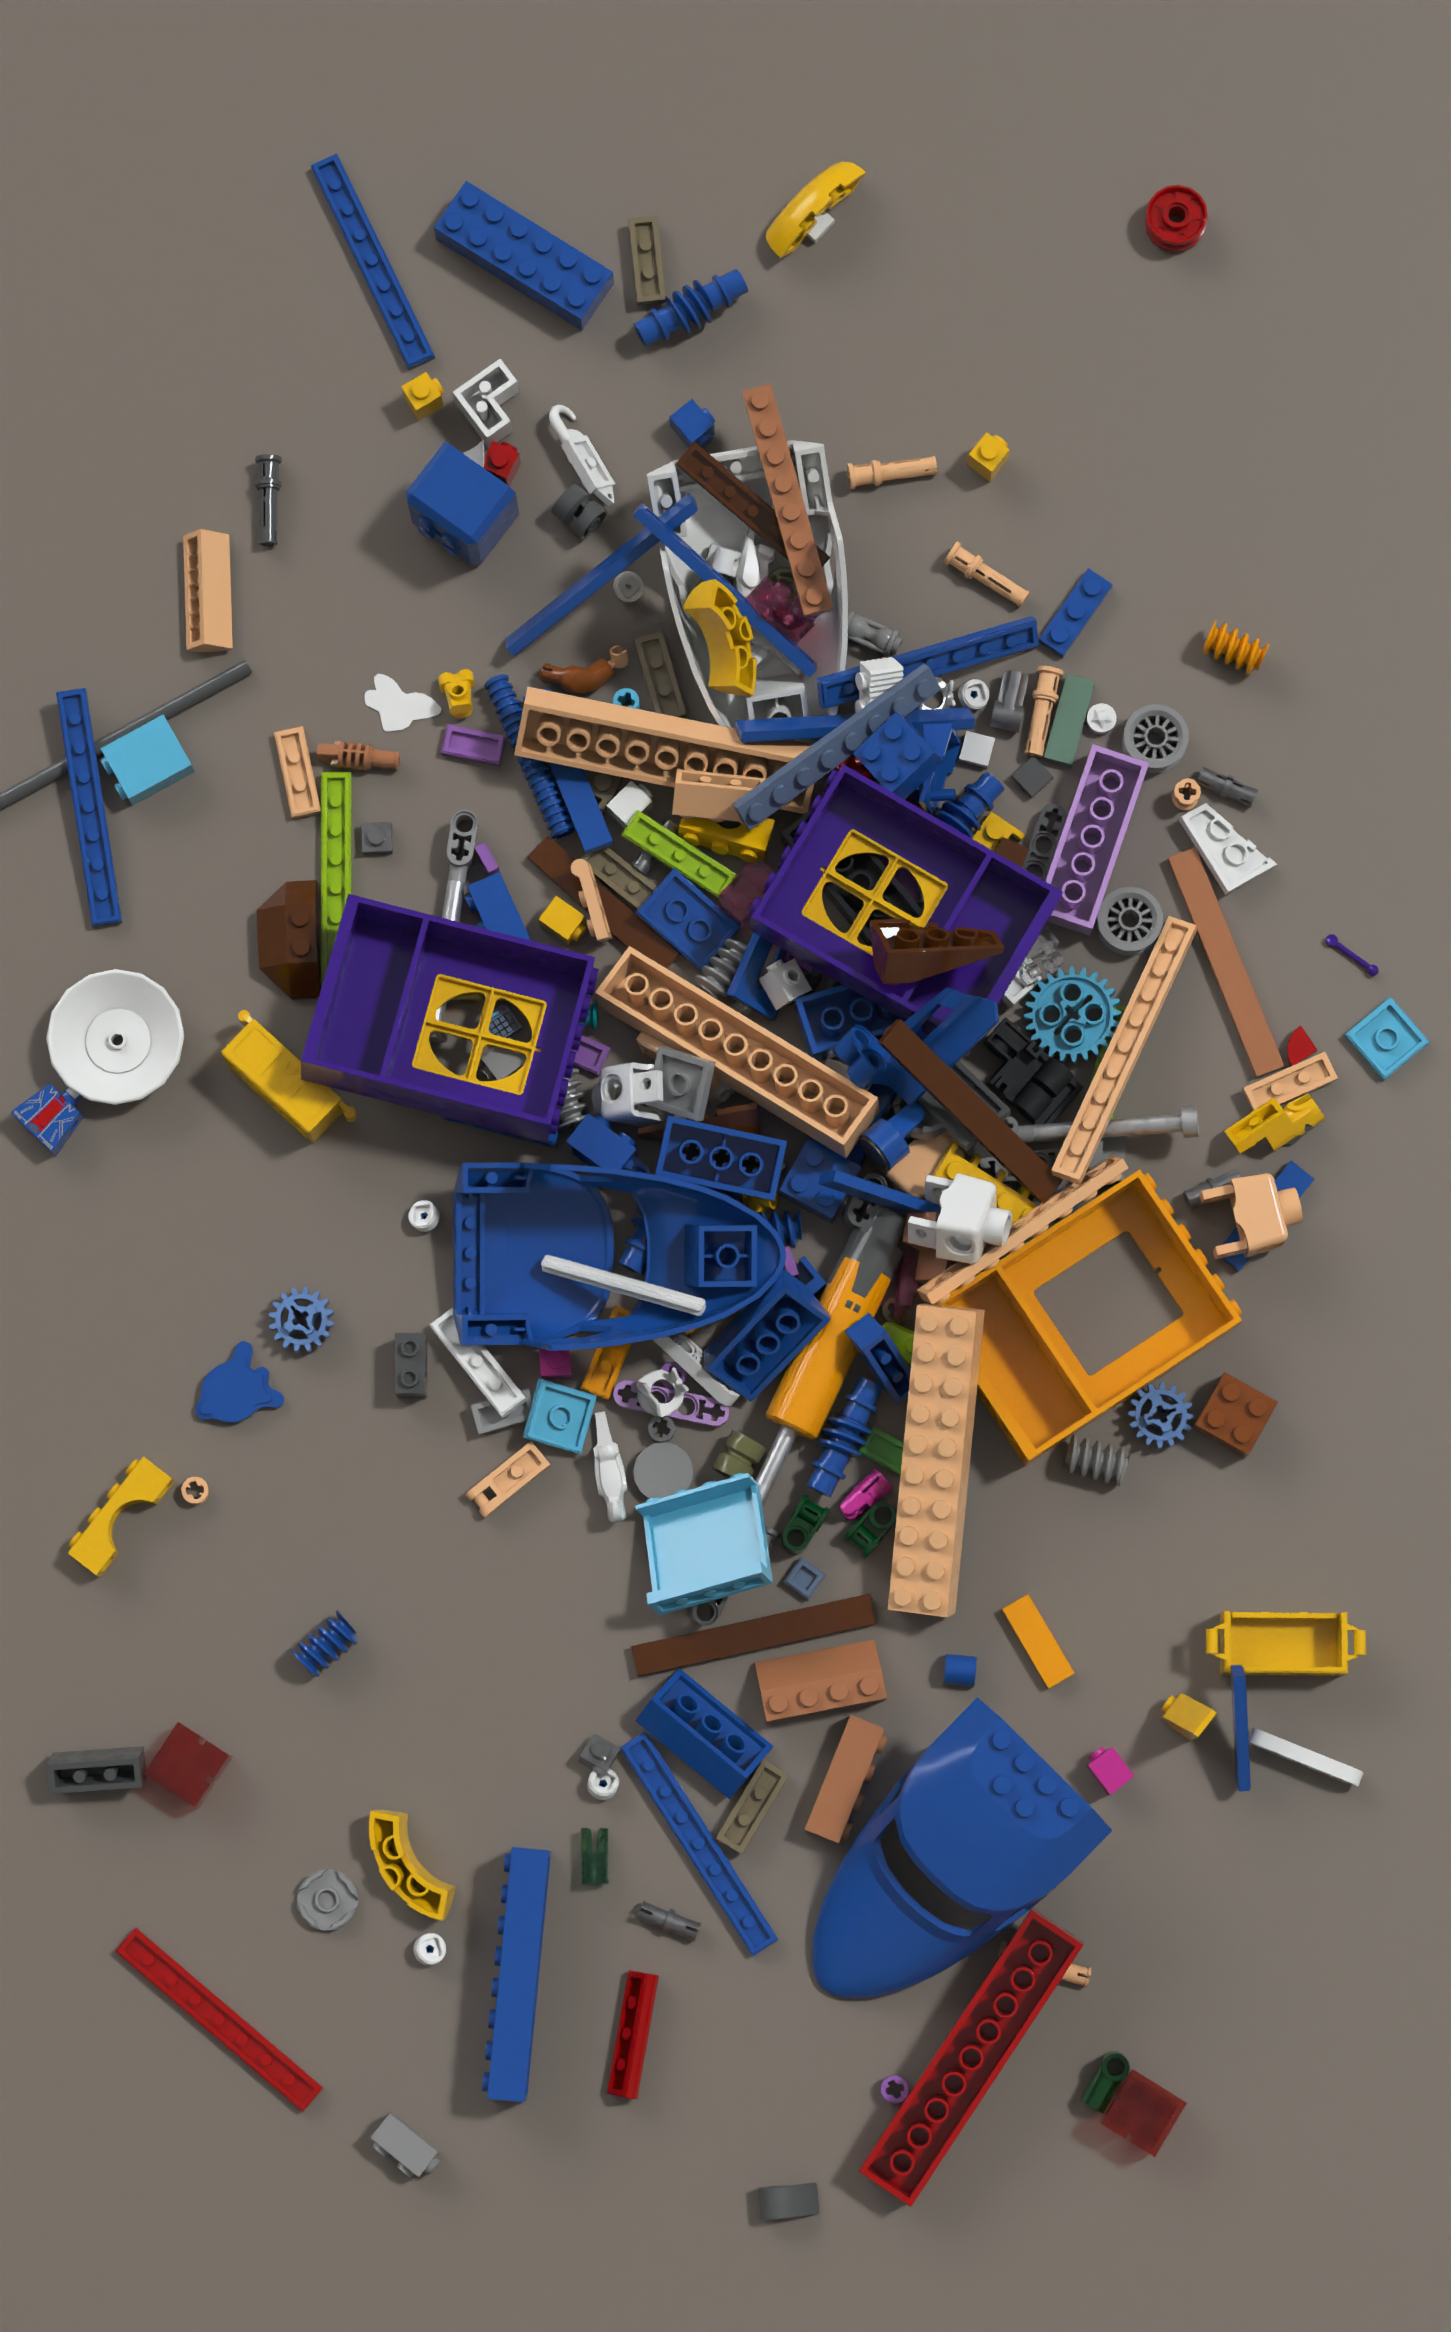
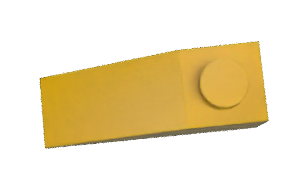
(1186, 1715)

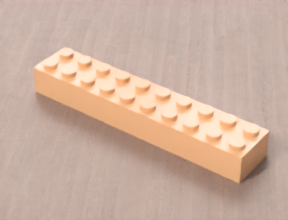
(643, 743)
(744, 1052)
(936, 1459)

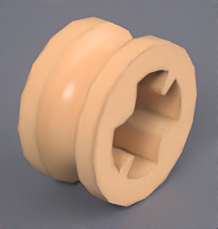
(189, 1498)

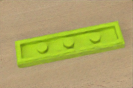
(677, 854)

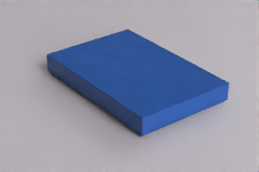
(687, 919)

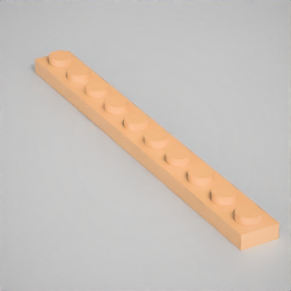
(1124, 1050)

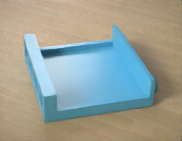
(705, 1543)

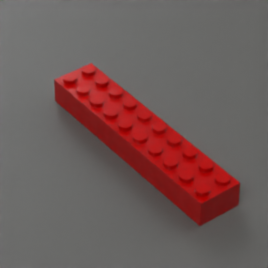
(971, 2057)

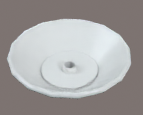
(96, 1013)

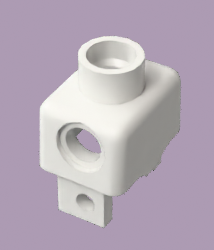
(625, 1092)
(966, 1219)

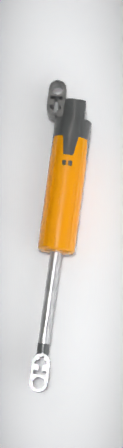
(823, 1364)

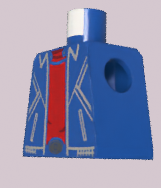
(50, 1116)

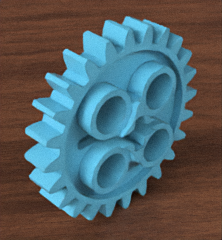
(1053, 997)

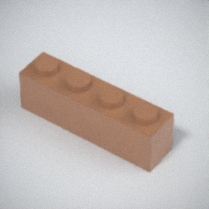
(845, 1778)

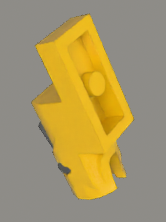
(1276, 1124)

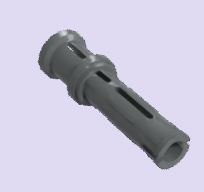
(268, 485)

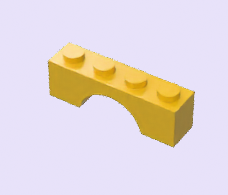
(96, 1546)

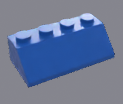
(766, 1336)
(704, 1733)

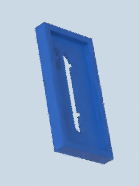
(744, 986)

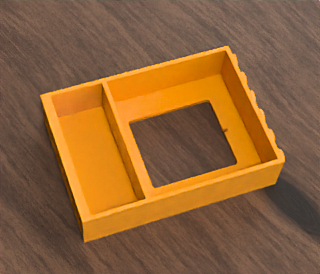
(1026, 1366)

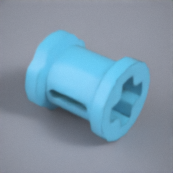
(626, 694)

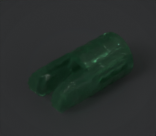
(594, 1864)

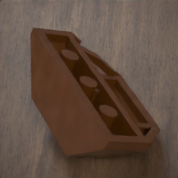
(291, 939)

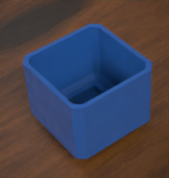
(461, 505)

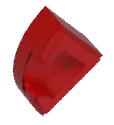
(1299, 1047)

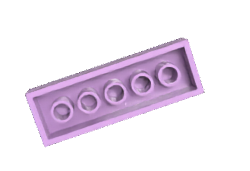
(1093, 836)

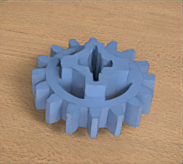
(313, 1310)
(1165, 1428)

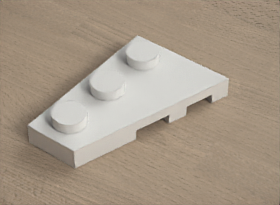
(1224, 851)

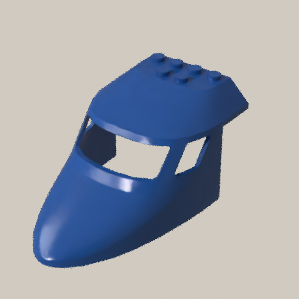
(522, 1211)
(982, 1826)

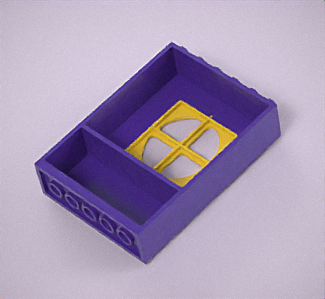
(958, 882)
(381, 1005)

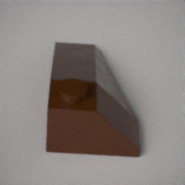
(915, 953)
(739, 1117)

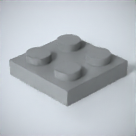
(684, 1083)

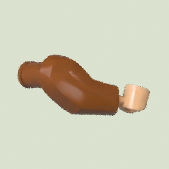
(588, 679)

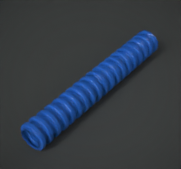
(535, 770)

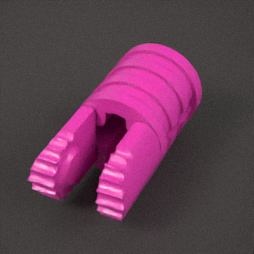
(865, 1495)

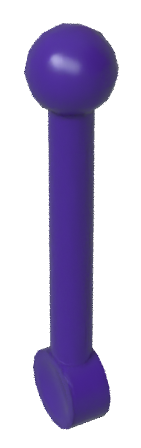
(1332, 941)

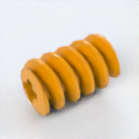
(1235, 648)

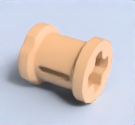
(1194, 792)

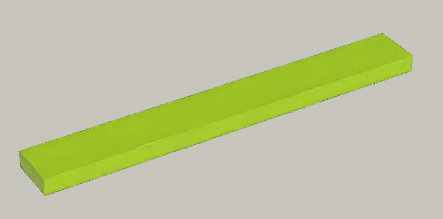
(335, 856)

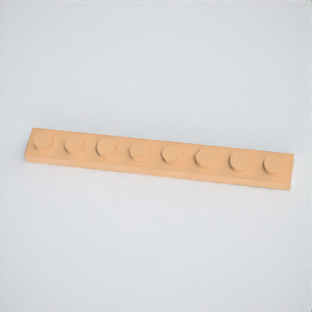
(1030, 1224)

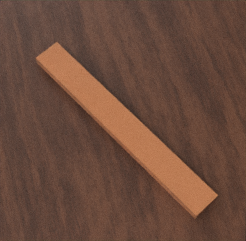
(1225, 962)

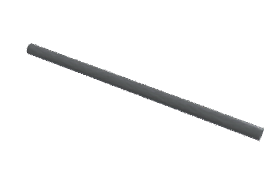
(168, 710)

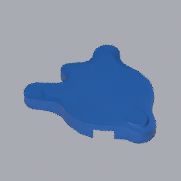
(235, 1390)

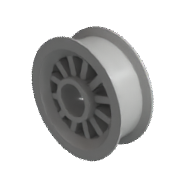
(1171, 718)
(1143, 899)

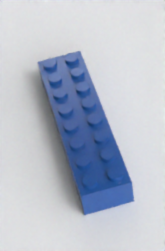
(518, 1974)

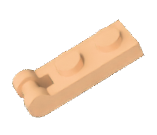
(591, 899)
(508, 1478)

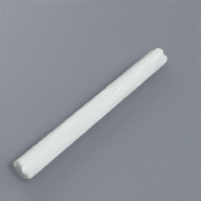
(623, 1285)

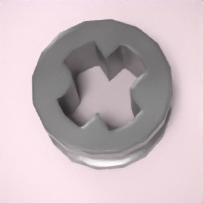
(652, 1431)

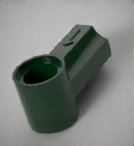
(1103, 2084)

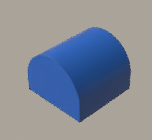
(960, 1670)

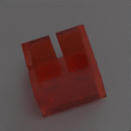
(186, 1764)
(1143, 2112)

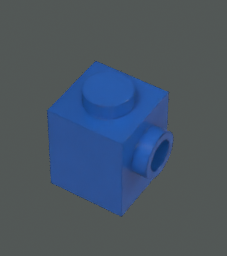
(693, 424)

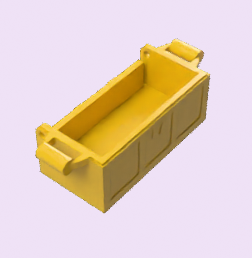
(277, 1079)
(1285, 1643)

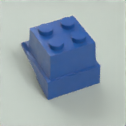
(948, 745)

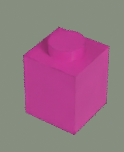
(555, 1364)
(1109, 1769)

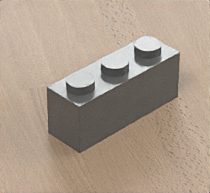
(96, 1770)

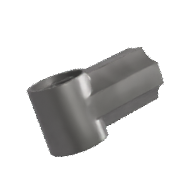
(1009, 709)

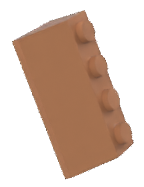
(820, 1681)

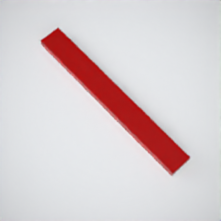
(219, 2019)

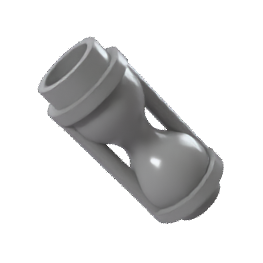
(882, 639)

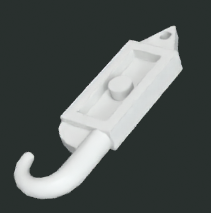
(583, 457)

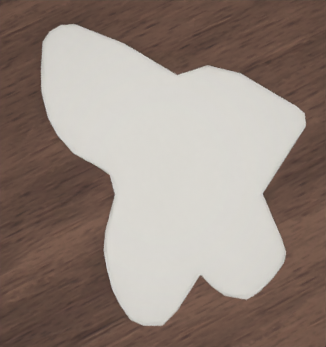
(397, 707)

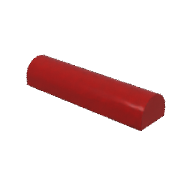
(632, 2034)

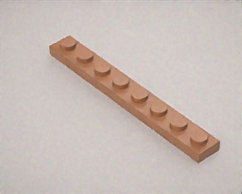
(787, 501)

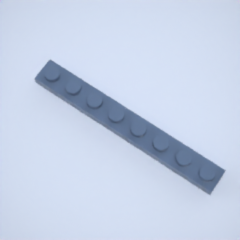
(834, 747)

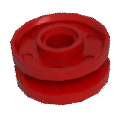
(1176, 201)

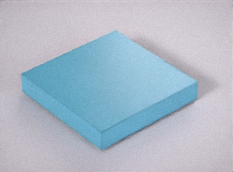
(1386, 1038)
(559, 1416)

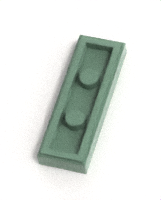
(1069, 720)

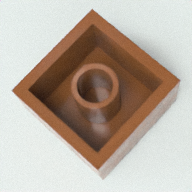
(1235, 1415)

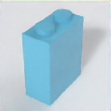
(146, 760)

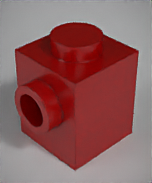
(502, 461)

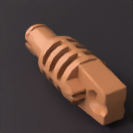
(357, 756)

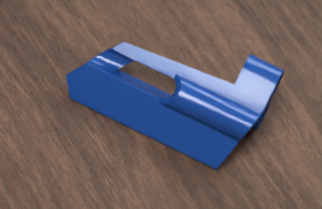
(949, 1041)

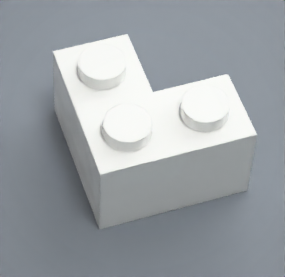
(481, 401)

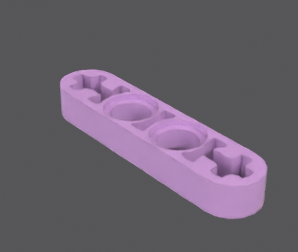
(669, 1394)

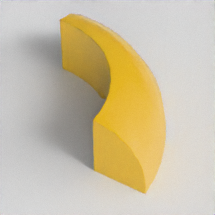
(810, 202)
(726, 637)
(402, 1869)

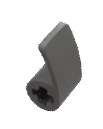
(788, 2201)

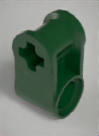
(804, 1523)
(870, 1529)

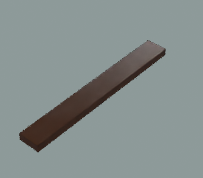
(969, 1111)
(753, 1635)

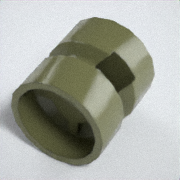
(740, 1455)

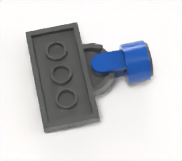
(924, 1120)

